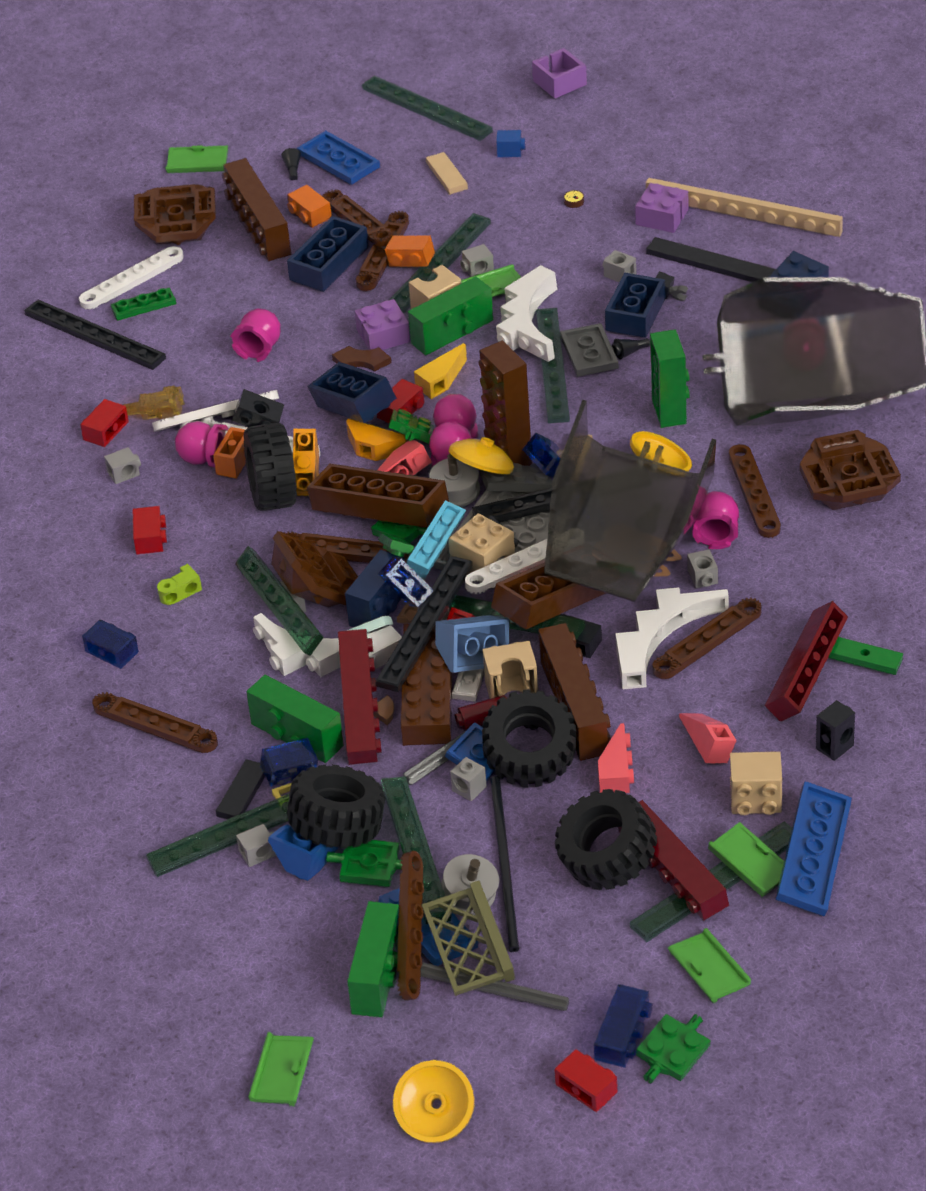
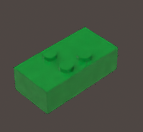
(450, 315)
(668, 378)
(294, 716)
(374, 960)

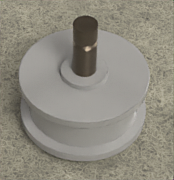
(459, 478)
(468, 869)

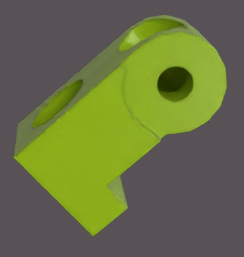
(179, 586)

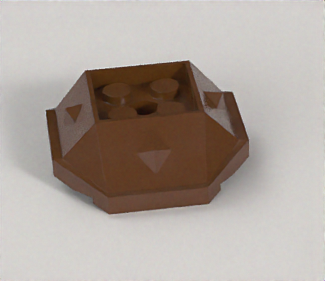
(175, 213)
(848, 470)
(311, 570)

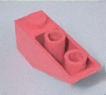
(407, 459)
(710, 737)
(614, 763)

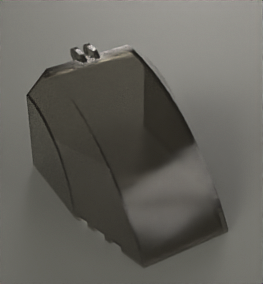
(816, 348)
(618, 513)

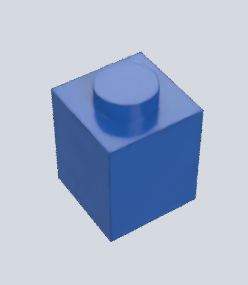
(509, 143)

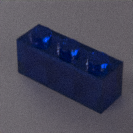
(622, 1026)

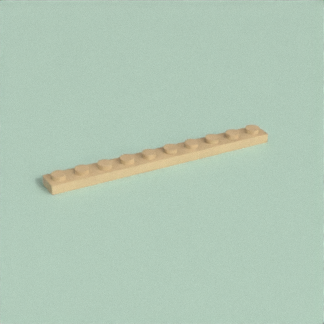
(759, 209)

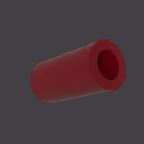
(474, 712)

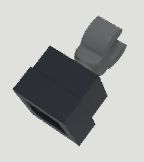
(675, 291)

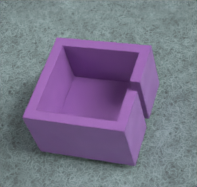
(565, 73)
(662, 207)
(382, 325)

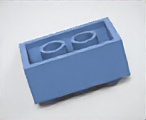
(464, 638)

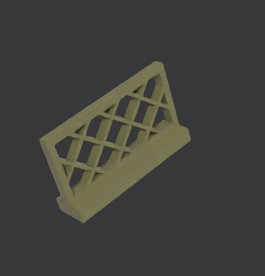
(489, 930)

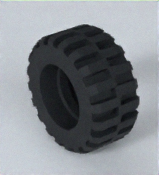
(270, 466)
(529, 710)
(335, 806)
(619, 860)

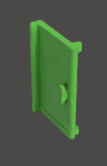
(196, 159)
(498, 279)
(739, 853)
(710, 965)
(277, 1067)

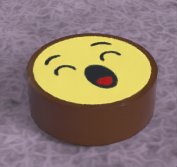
(573, 199)

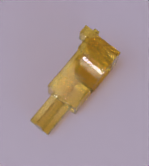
(155, 405)

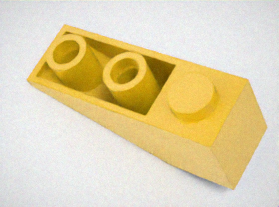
(440, 373)

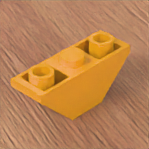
(372, 441)
(305, 458)

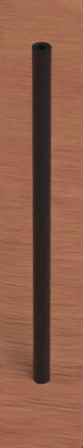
(504, 865)

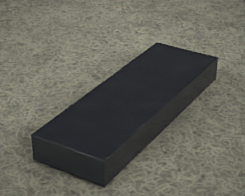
(241, 790)

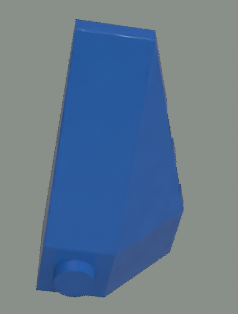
(298, 855)

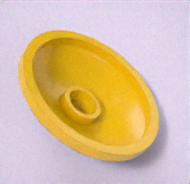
(672, 454)
(482, 455)
(418, 1091)

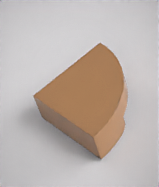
(406, 614)
(385, 710)

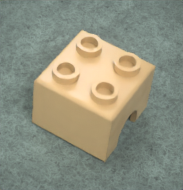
(423, 291)
(481, 542)
(510, 669)
(756, 782)

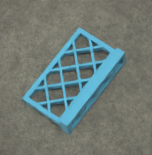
(435, 538)

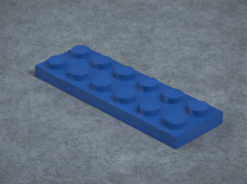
(814, 848)

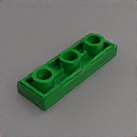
(143, 303)
(395, 545)
(866, 655)

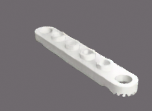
(131, 277)
(225, 409)
(506, 568)

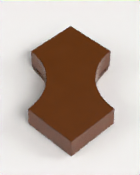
(371, 359)

